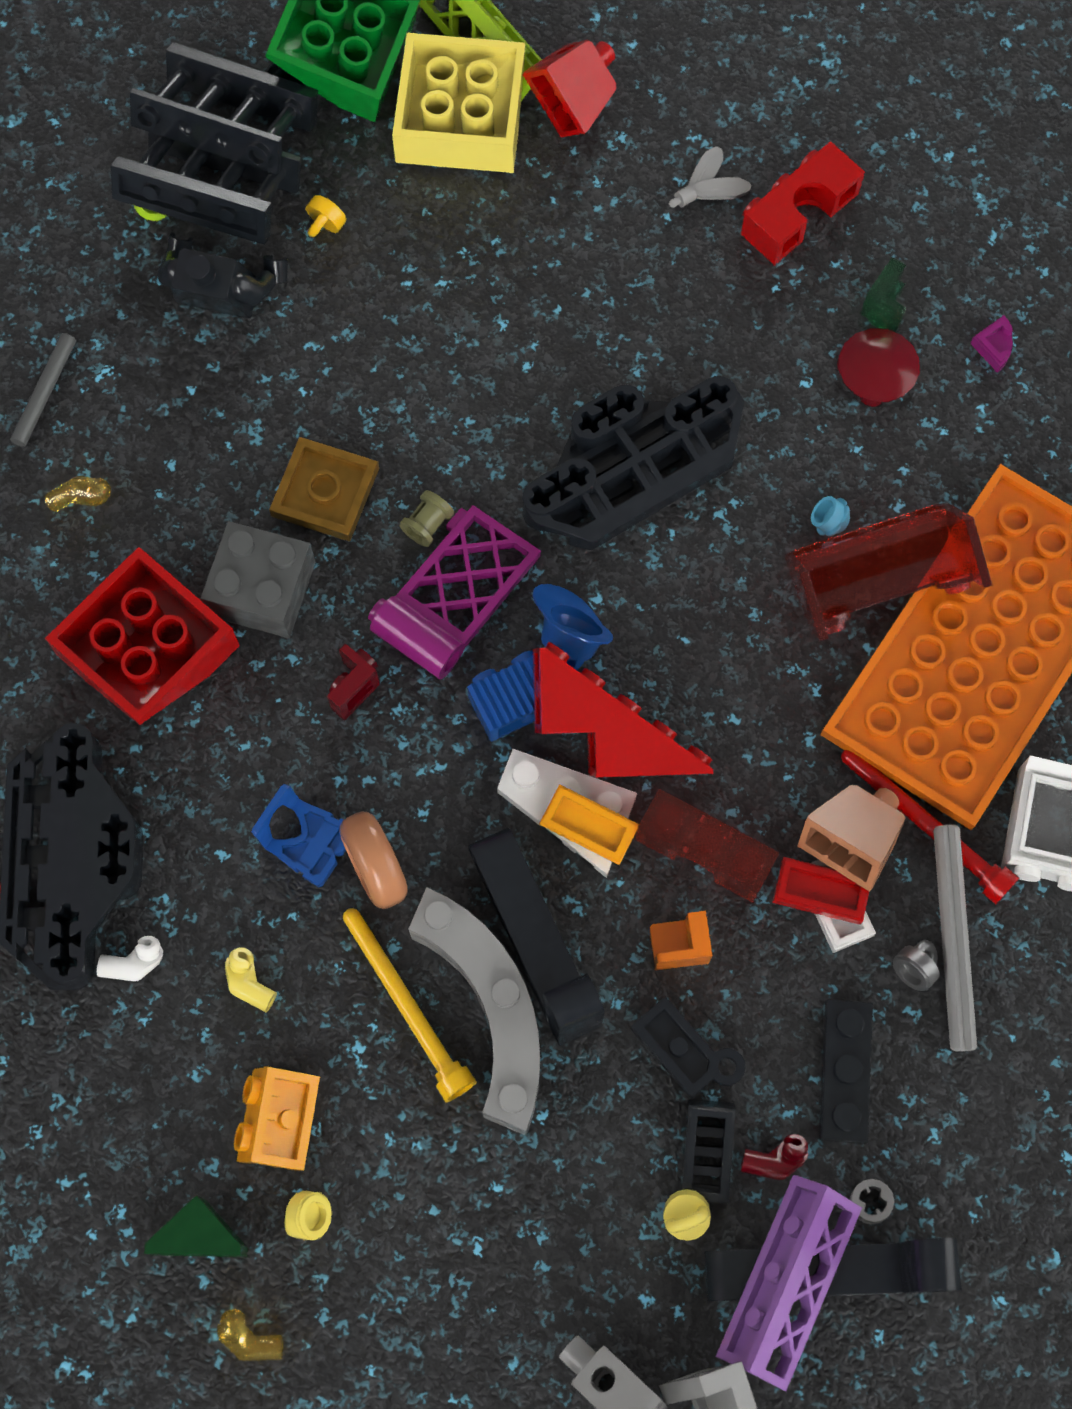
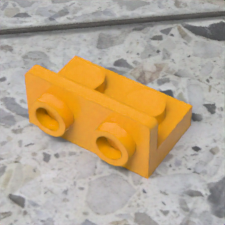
(276, 1118)

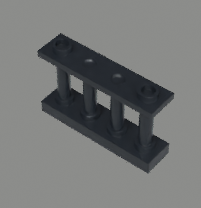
(231, 84)
(198, 201)

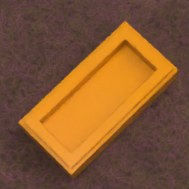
(589, 824)

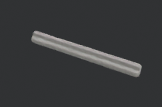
(955, 938)

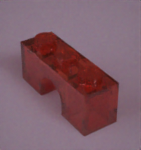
(686, 832)

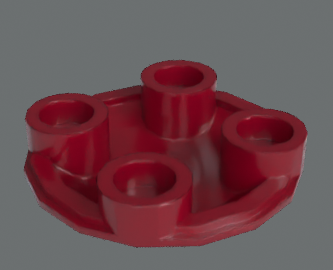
(878, 366)

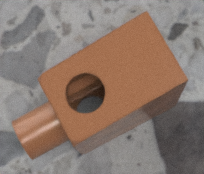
(854, 833)

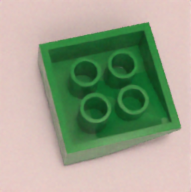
(344, 48)

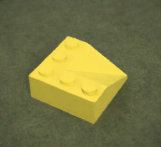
(459, 102)

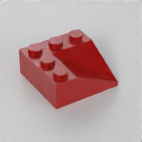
(142, 638)

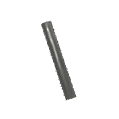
(43, 390)

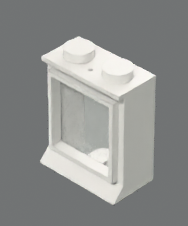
(1041, 823)

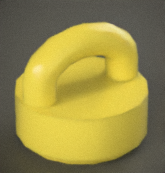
(307, 1215)
(687, 1215)

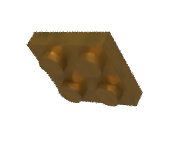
(324, 489)

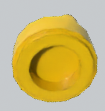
(325, 215)

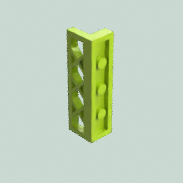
(485, 20)

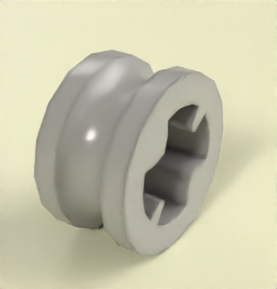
(885, 1196)

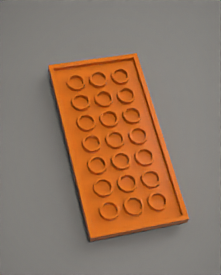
(972, 669)

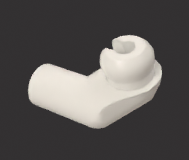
(134, 966)

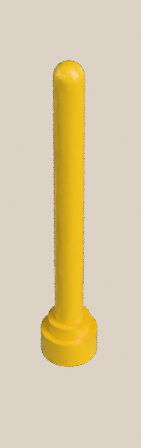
(451, 1076)

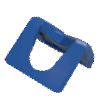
(316, 847)

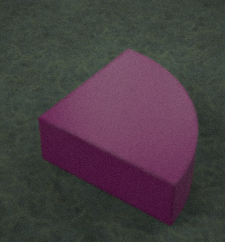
(995, 343)

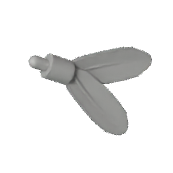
(704, 184)

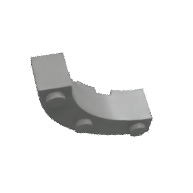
(503, 996)

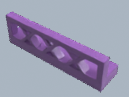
(783, 1277)

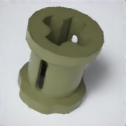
(426, 518)

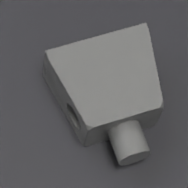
(590, 1366)

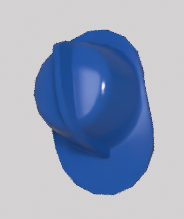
(570, 623)

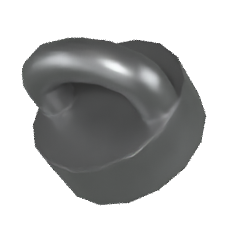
(917, 965)

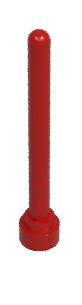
(993, 879)

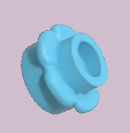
(830, 516)

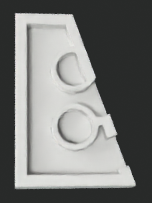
(532, 782)

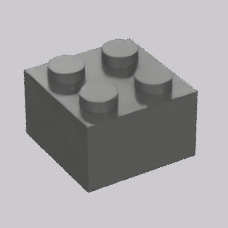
(259, 579)

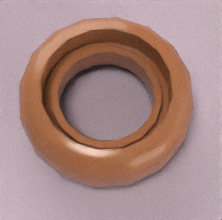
(373, 860)

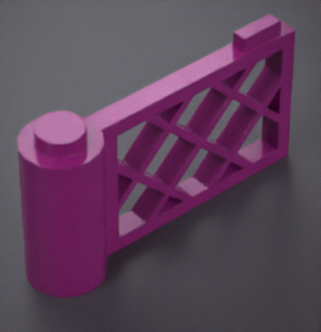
(416, 627)

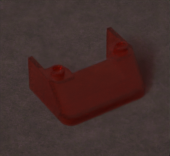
(885, 562)

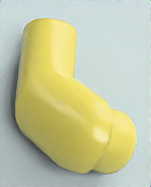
(243, 980)

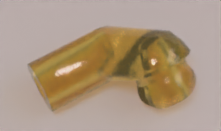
(78, 491)
(243, 1343)

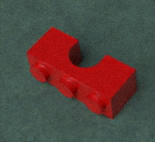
(823, 180)

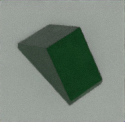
(196, 1232)

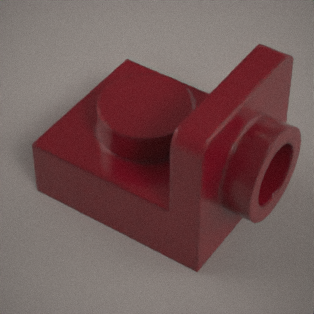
(352, 689)

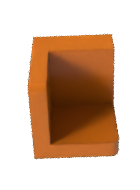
(681, 942)

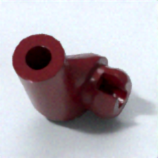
(780, 1161)

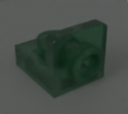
(880, 303)

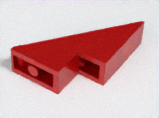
(616, 735)

